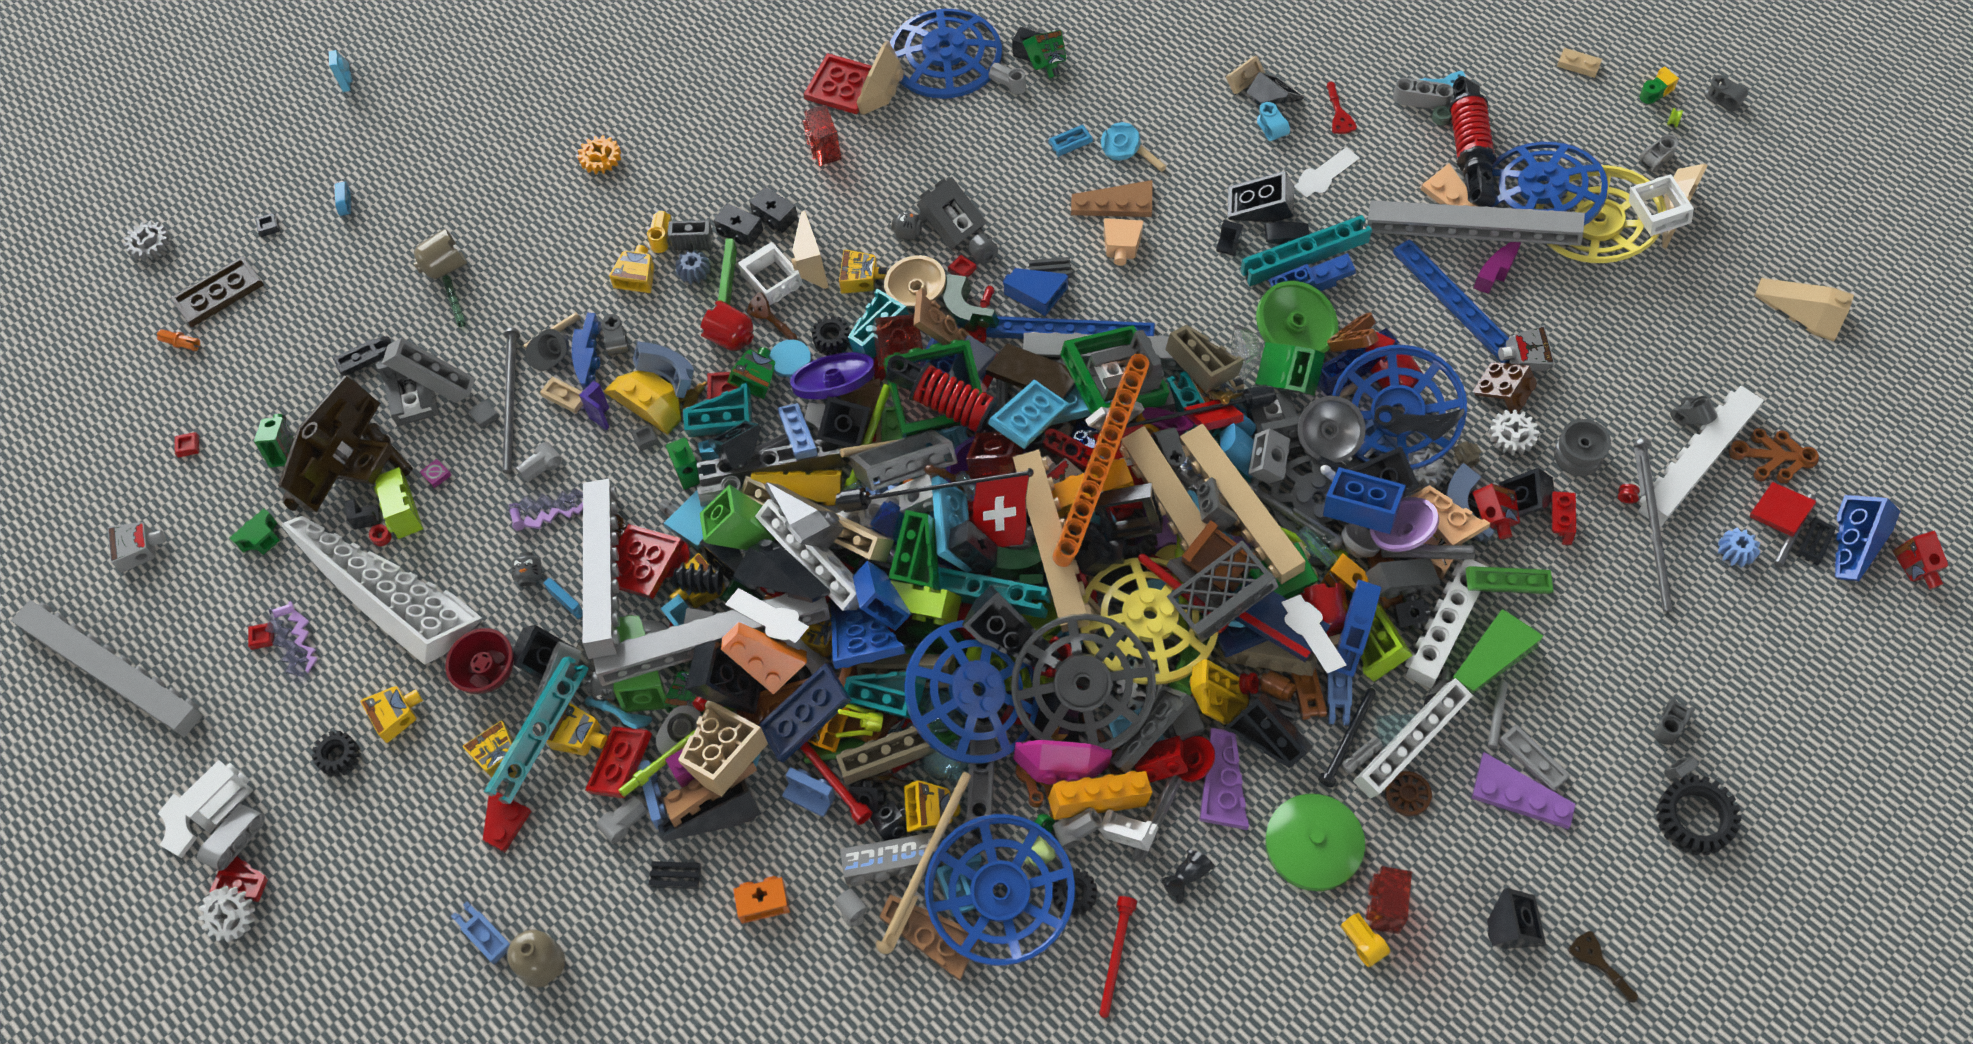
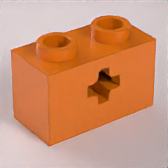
(774, 901)

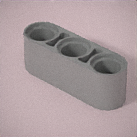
(1422, 93)
(560, 651)
(230, 837)

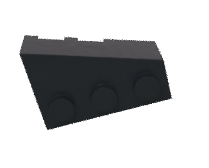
(1270, 731)

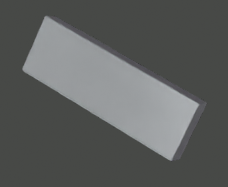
(1534, 758)

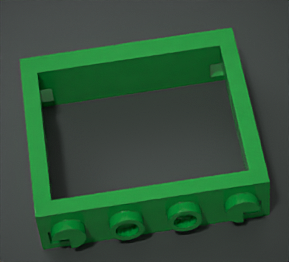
(917, 355)
(1071, 355)

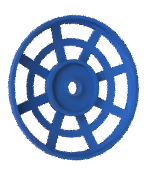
(946, 56)
(1554, 174)
(1403, 397)
(963, 697)
(999, 873)

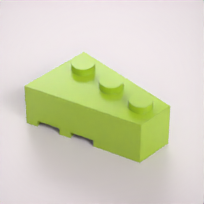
(397, 503)
(929, 603)
(1383, 647)

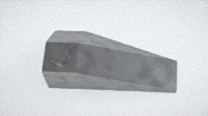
(805, 519)

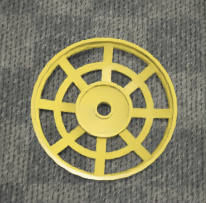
(1613, 222)
(1145, 629)

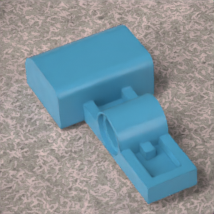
(1237, 443)

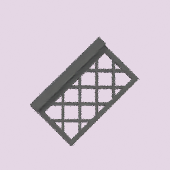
(1230, 608)

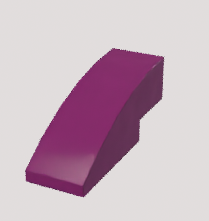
(1497, 267)

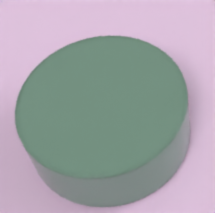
(1441, 115)

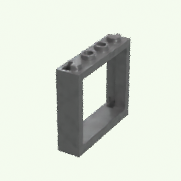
(902, 459)

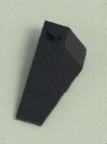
(1001, 626)
(730, 810)

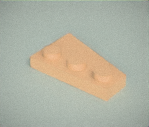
(1447, 188)
(1455, 523)

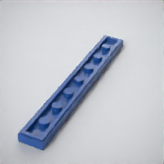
(1452, 297)
(1016, 326)

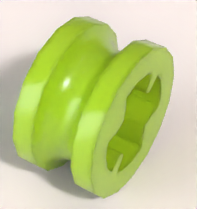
(1675, 117)

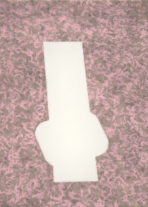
(1321, 178)
(1306, 621)
(779, 622)

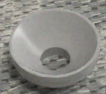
(1358, 541)

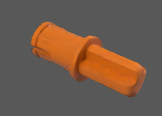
(178, 339)

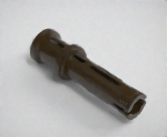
(373, 433)

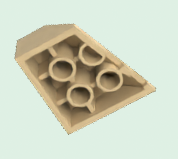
(721, 748)

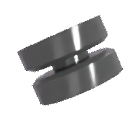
(1582, 447)

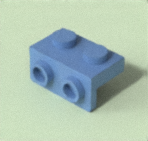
(808, 792)

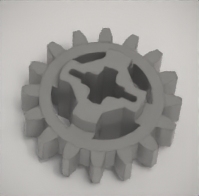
(147, 241)

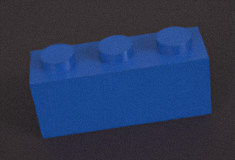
(1363, 500)

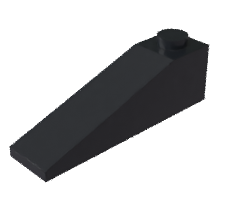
(777, 570)

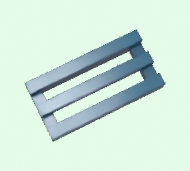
(1072, 142)
(564, 598)

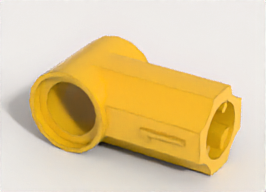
(658, 232)
(1368, 946)

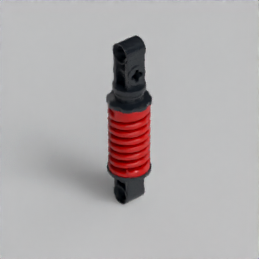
(1473, 141)
(935, 391)

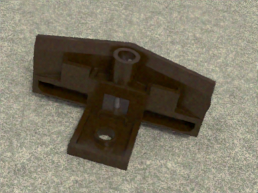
(318, 456)

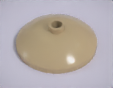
(913, 274)

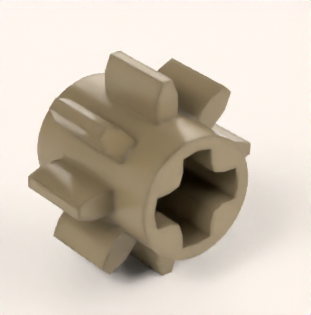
(1467, 454)

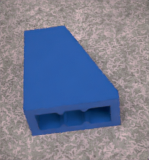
(1035, 288)
(879, 597)

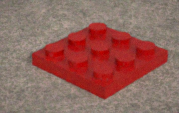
(838, 83)
(645, 559)

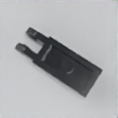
(362, 355)

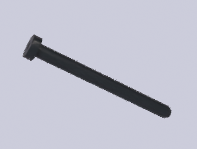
(1328, 778)

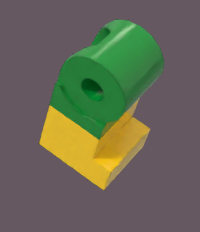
(1659, 87)

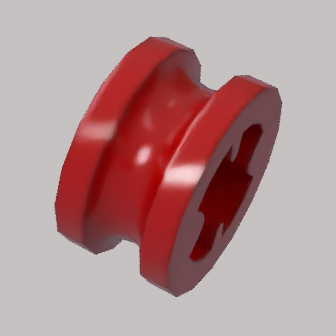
(1628, 493)
(386, 535)
(1248, 683)

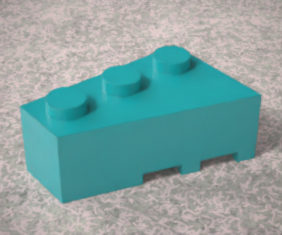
(862, 334)
(719, 413)
(883, 692)

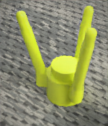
(870, 721)

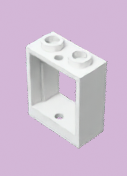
(1666, 220)
(767, 256)
(214, 795)

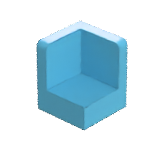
(675, 610)

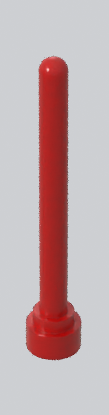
(1170, 580)
(859, 811)
(1126, 907)

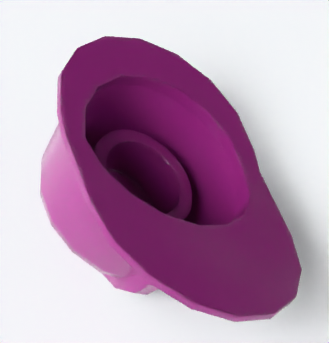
(1181, 424)

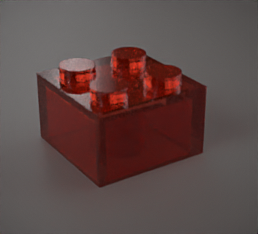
(821, 135)
(895, 335)
(992, 455)
(1389, 899)

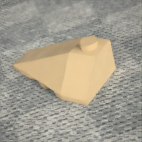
(1687, 180)
(807, 255)
(1815, 306)

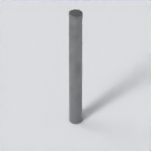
(1788, 544)

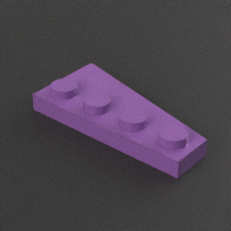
(1222, 787)
(1513, 791)

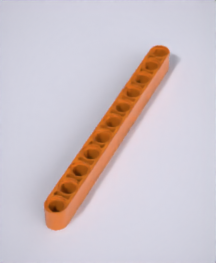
(1097, 465)

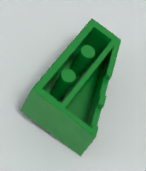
(916, 552)

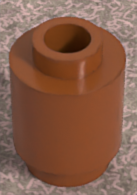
(1277, 686)

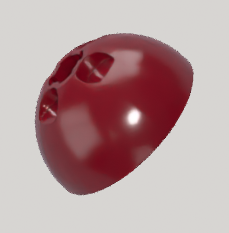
(480, 661)

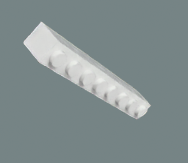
(1703, 452)

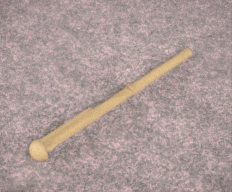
(909, 899)

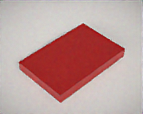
(618, 761)

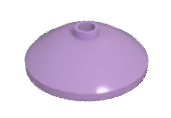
(1413, 526)

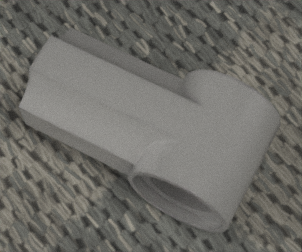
(1011, 78)
(544, 458)
(710, 492)
(616, 824)
(1072, 830)
(851, 908)

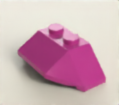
(1059, 761)

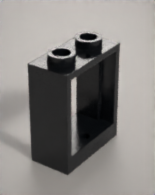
(1135, 527)

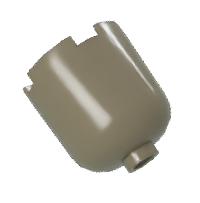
(438, 256)
(535, 958)

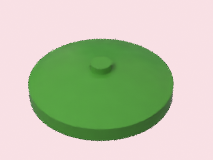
(1296, 316)
(1315, 842)

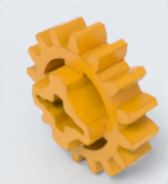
(599, 154)

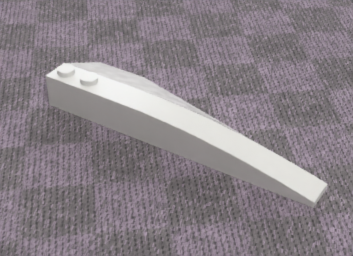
(395, 600)

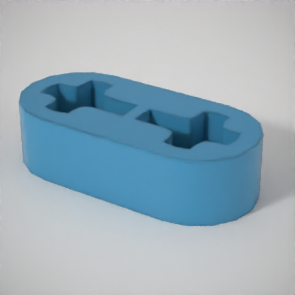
(342, 198)

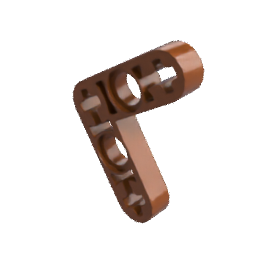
(1355, 334)

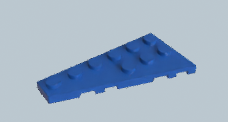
(860, 638)

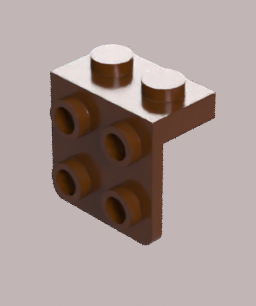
(1507, 382)

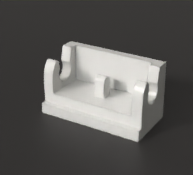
(1128, 830)

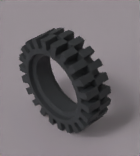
(1690, 841)

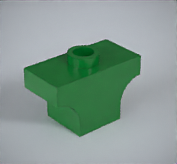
(256, 533)

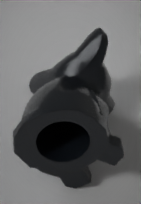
(1192, 869)

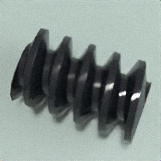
(698, 579)

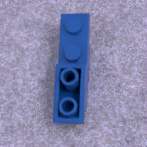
(1320, 276)
(584, 350)
(1357, 625)

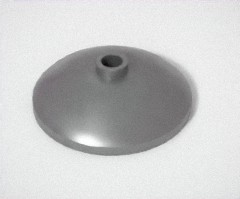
(1346, 425)

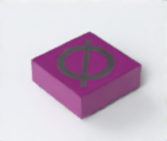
(435, 473)

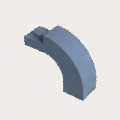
(665, 362)
(1460, 487)

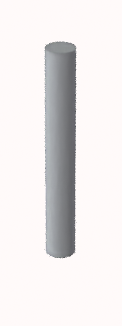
(1497, 714)

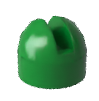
(1045, 818)

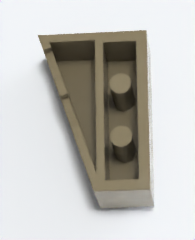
(1201, 359)

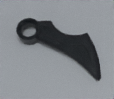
(1432, 425)

